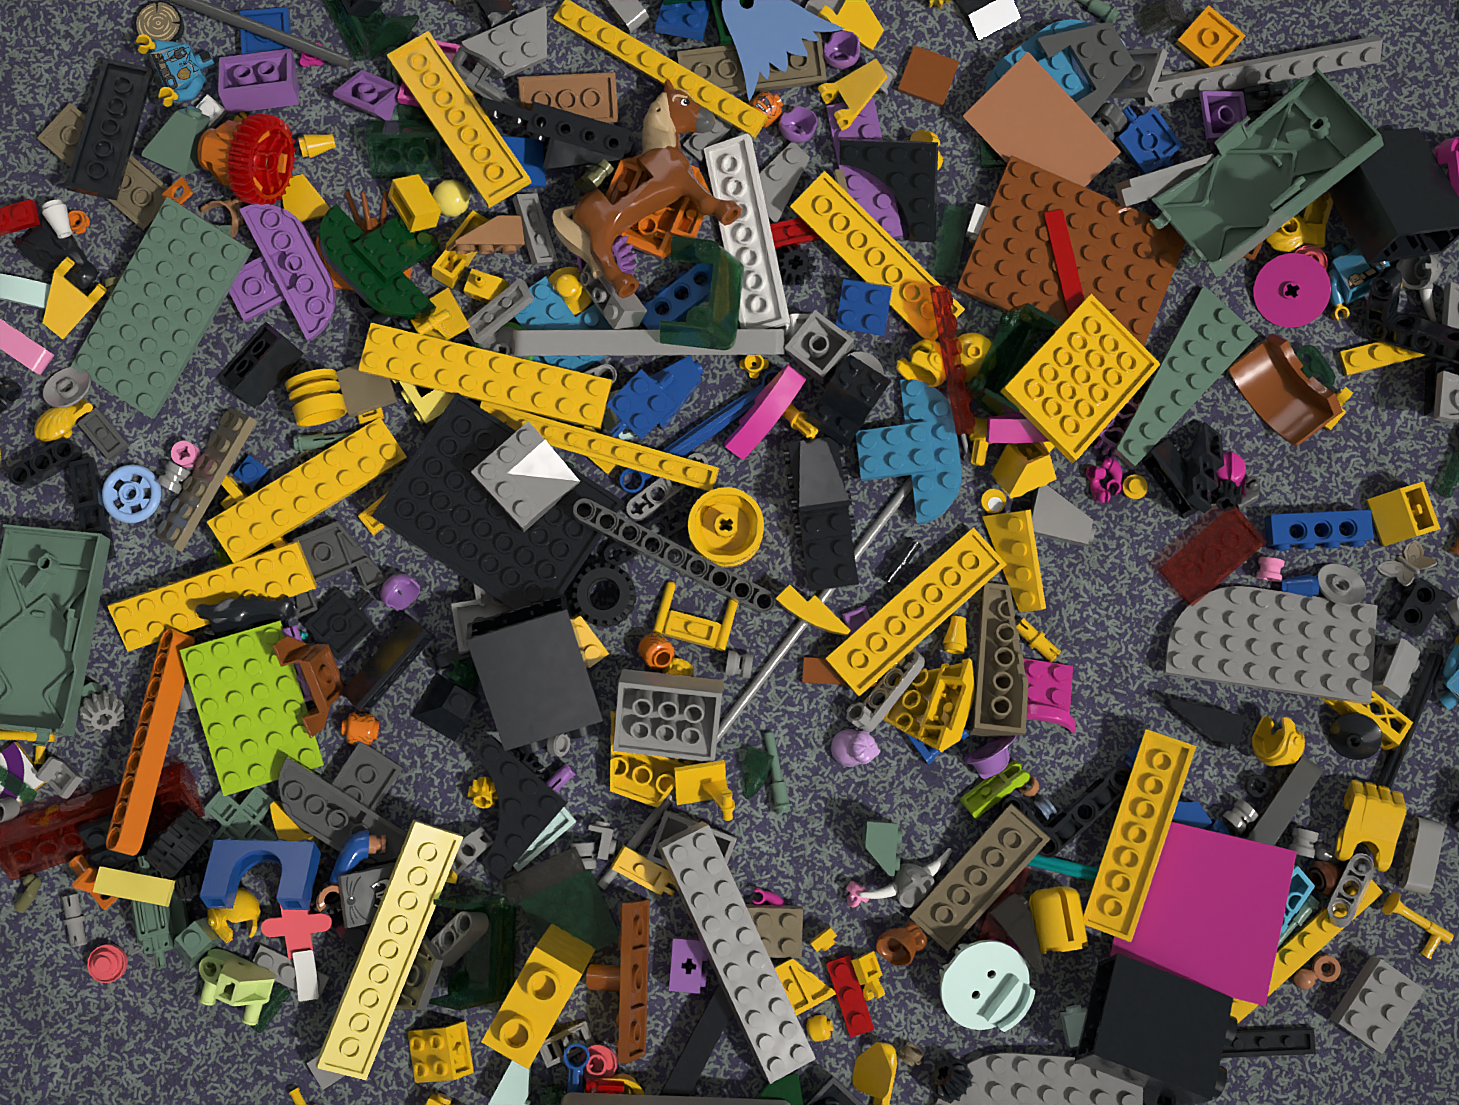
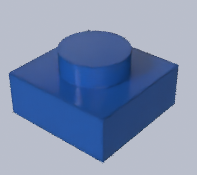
(251, 472)

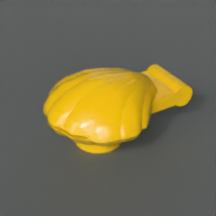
(1299, 234)
(58, 422)

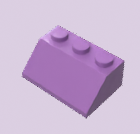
(258, 81)

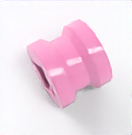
(190, 456)
(1270, 569)

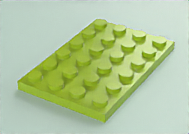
(249, 707)

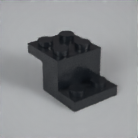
(848, 400)

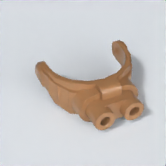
(231, 205)

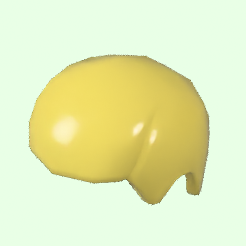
(452, 197)

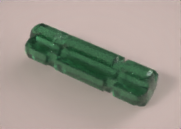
(1450, 477)
(16, 786)
(271, 1008)

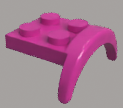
(1049, 692)

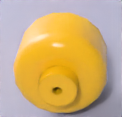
(819, 1028)

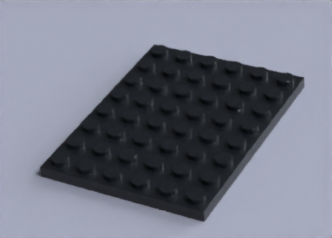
(463, 527)

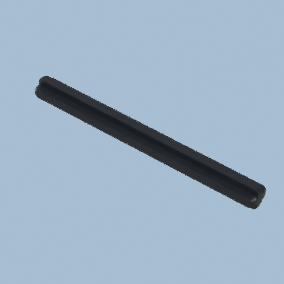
(1413, 713)

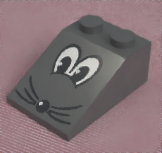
(362, 893)

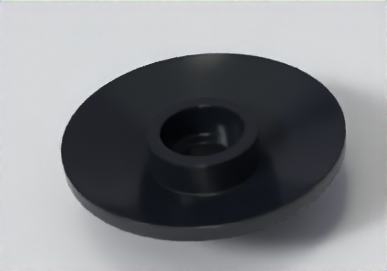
(1355, 726)

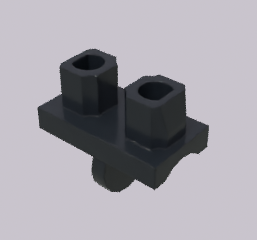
(1263, 97)

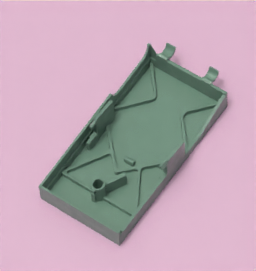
(1267, 173)
(47, 625)

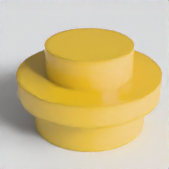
(1134, 486)

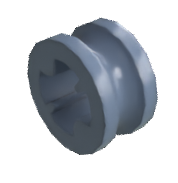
(1044, 807)

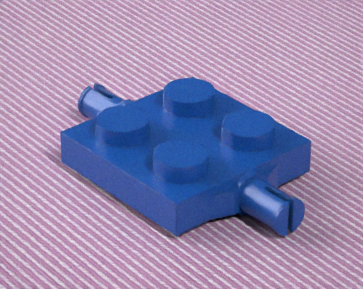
(1148, 140)
(641, 404)

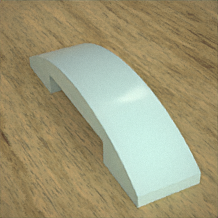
(24, 291)

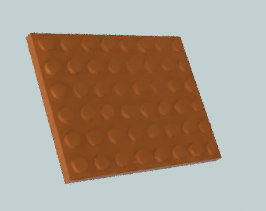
(1115, 250)

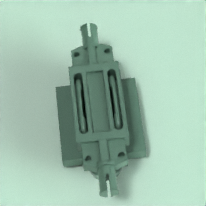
(156, 924)

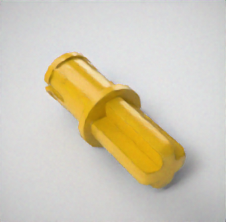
(798, 422)

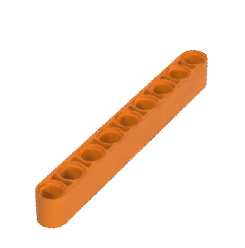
(149, 745)

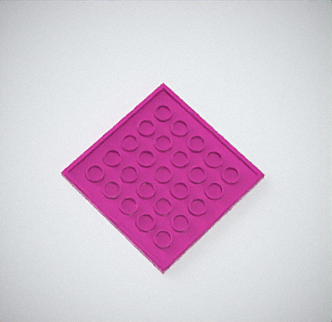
(1214, 912)

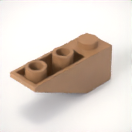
(498, 234)

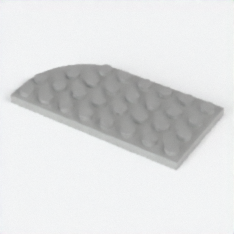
(1276, 643)
(1042, 1080)

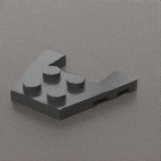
(1098, 55)
(332, 552)
(421, 978)

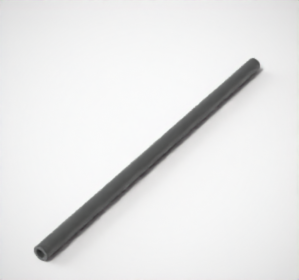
(268, 32)

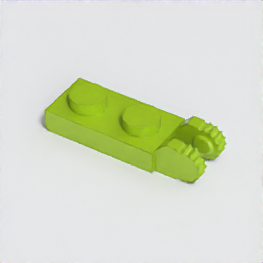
(994, 789)

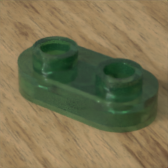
(1316, 365)

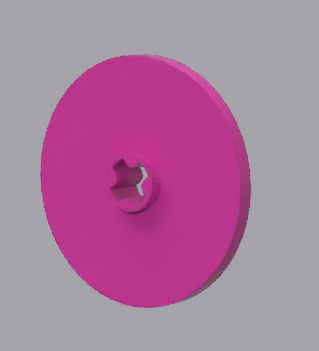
(1295, 270)

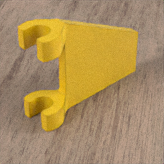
(857, 18)
(855, 90)
(303, 200)
(66, 302)

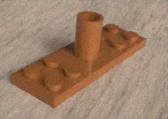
(628, 979)

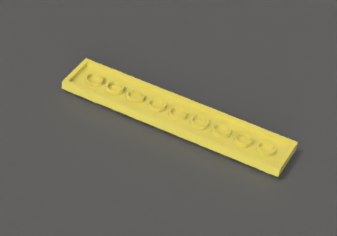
(389, 950)

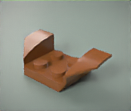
(319, 671)

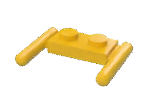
(692, 628)

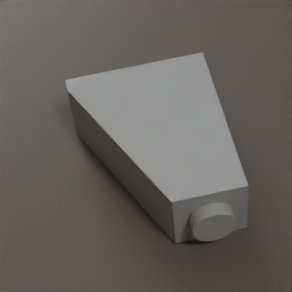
(1059, 519)

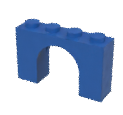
(234, 857)

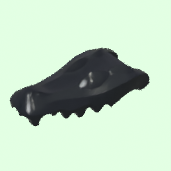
(48, 251)
(242, 614)

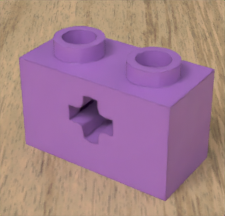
(680, 978)

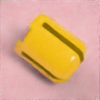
(1058, 919)

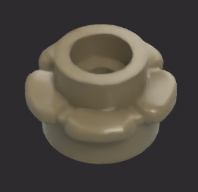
(911, 1054)

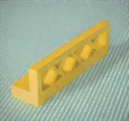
(1390, 737)

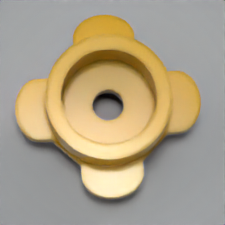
(754, 370)

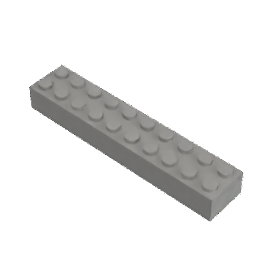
(736, 951)

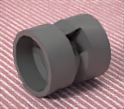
(1110, 120)

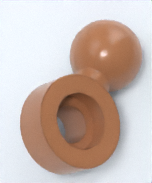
(1306, 978)

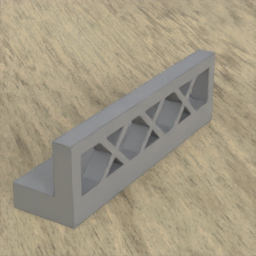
(1157, 182)

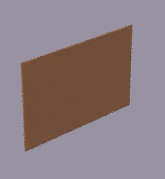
(1040, 123)

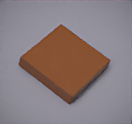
(928, 76)

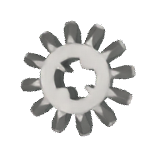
(101, 712)

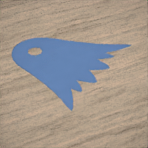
(768, 32)

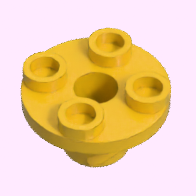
(570, 289)

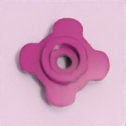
(312, 61)

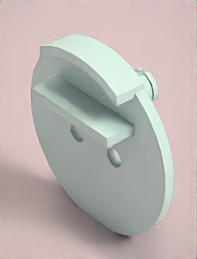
(1000, 998)

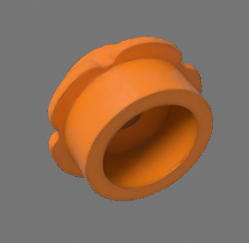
(78, 216)

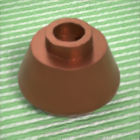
(1324, 876)

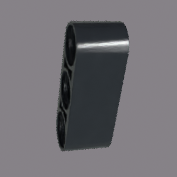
(33, 463)

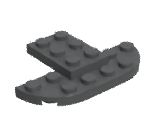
(347, 804)

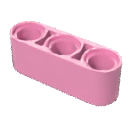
(23, 348)

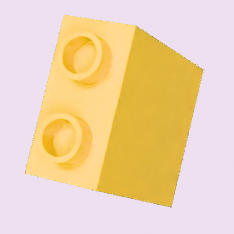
(538, 996)

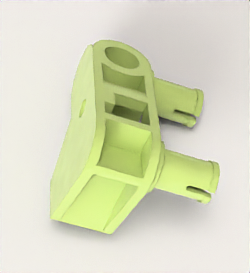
(235, 983)

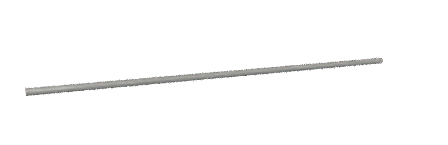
(765, 672)

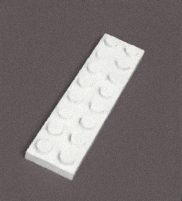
(749, 238)

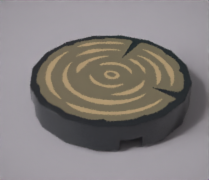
(159, 21)

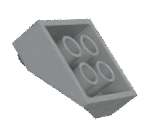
(525, 476)

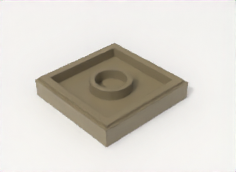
(364, 391)

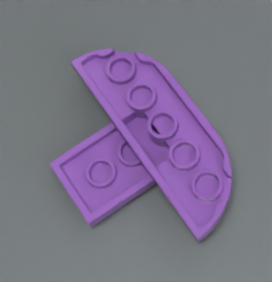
(286, 272)

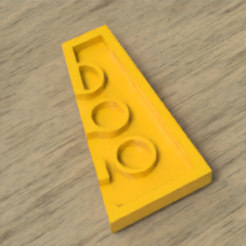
(1016, 545)

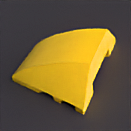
(935, 705)
(640, 775)

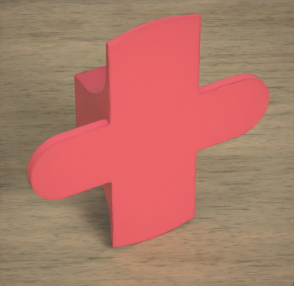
(297, 928)

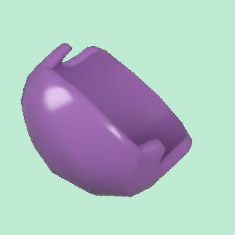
(849, 48)
(798, 116)
(403, 582)

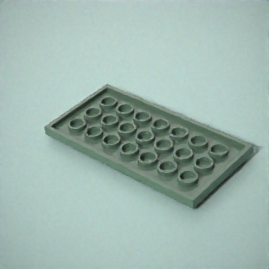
(161, 307)

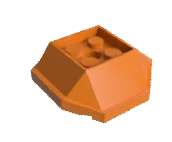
(655, 231)

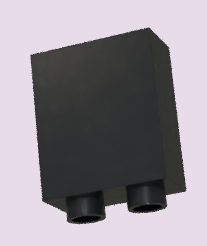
(1398, 200)
(535, 674)
(1157, 1031)

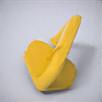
(876, 1072)

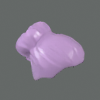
(854, 747)

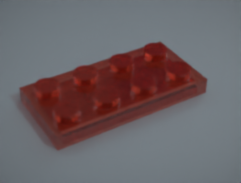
(1212, 555)

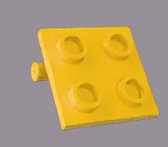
(445, 321)
(704, 783)

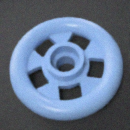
(125, 513)

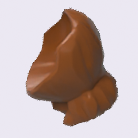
(901, 944)

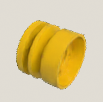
(316, 397)

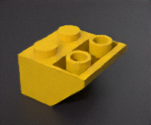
(1023, 468)
(1403, 514)

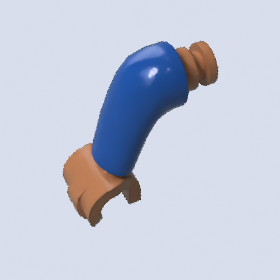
(352, 852)

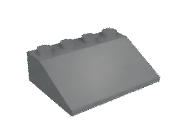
(668, 715)

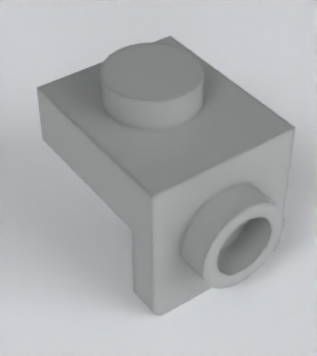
(59, 776)
(607, 844)

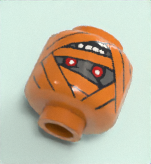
(769, 105)
(656, 651)
(360, 728)

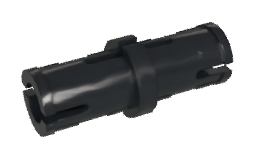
(900, 561)

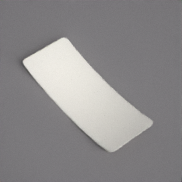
(306, 975)

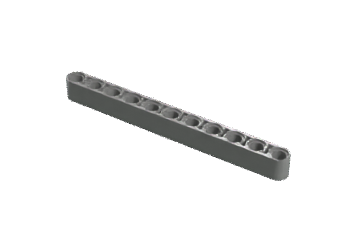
(635, 343)

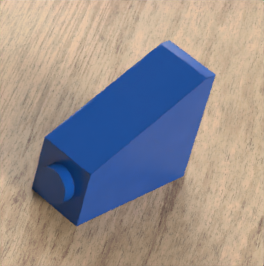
(686, 381)

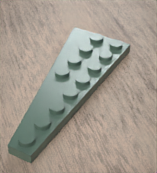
(1198, 355)

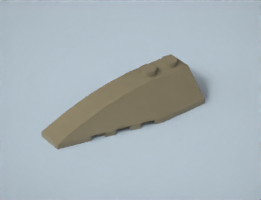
(999, 670)

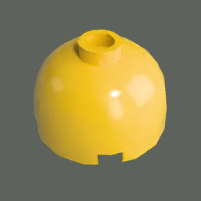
(973, 352)

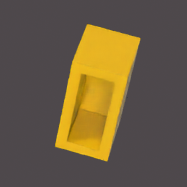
(414, 203)

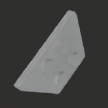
(515, 43)

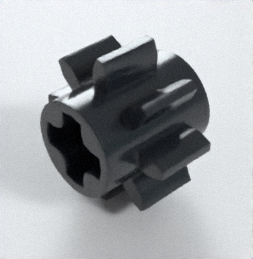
(1226, 495)

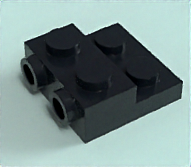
(95, 835)

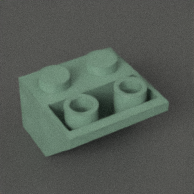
(881, 841)

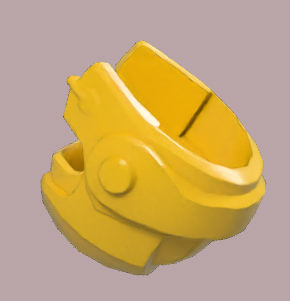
(925, 363)
(1278, 748)
(245, 909)

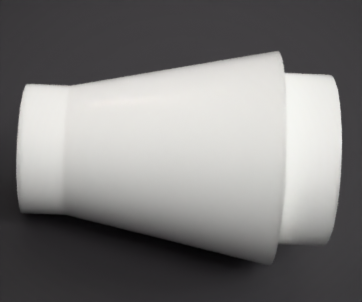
(57, 217)

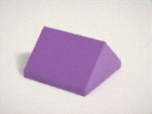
(370, 94)
(1221, 112)

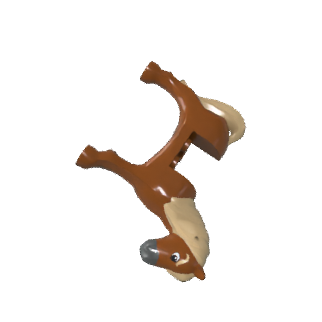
(671, 177)

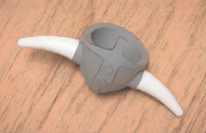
(1420, 275)
(910, 883)

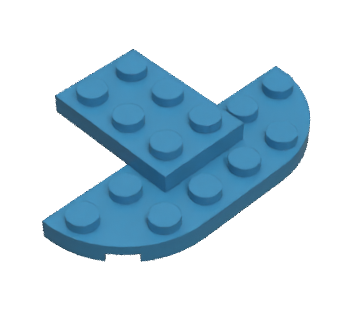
(1058, 66)
(551, 313)
(919, 448)

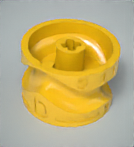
(730, 508)

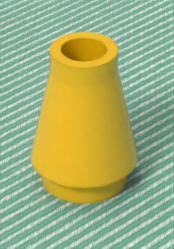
(315, 144)
(955, 638)

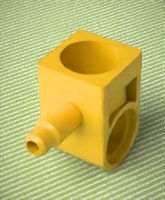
(484, 286)

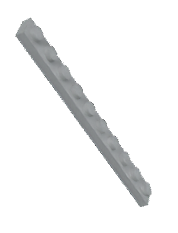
(1266, 70)

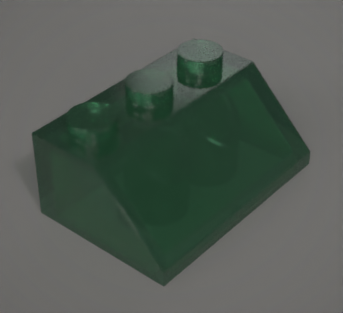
(405, 149)

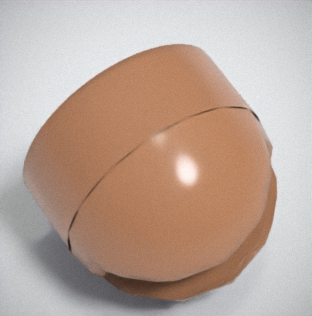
(1032, 790)

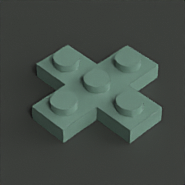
(242, 819)

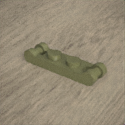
(593, 176)

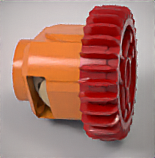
(250, 157)

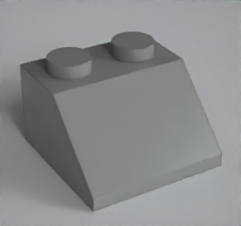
(819, 346)
(1394, 668)

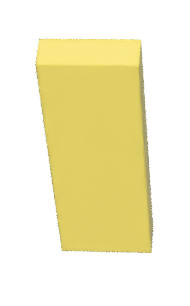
(134, 886)

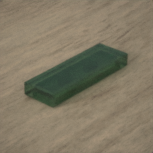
(950, 241)

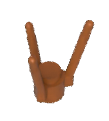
(369, 224)

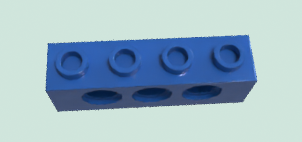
(678, 308)
(1357, 523)

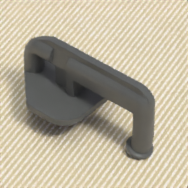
(476, 79)

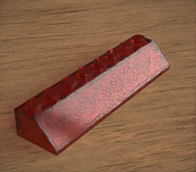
(52, 835)

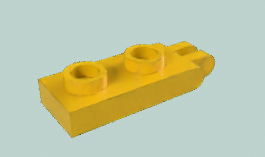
(643, 871)

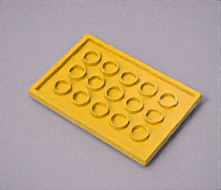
(1080, 378)

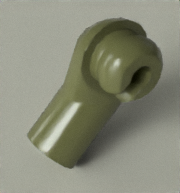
(26, 899)

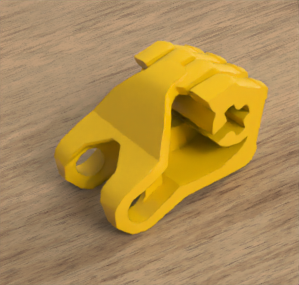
(1372, 819)

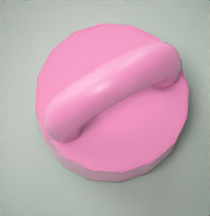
(854, 889)

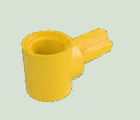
(980, 445)

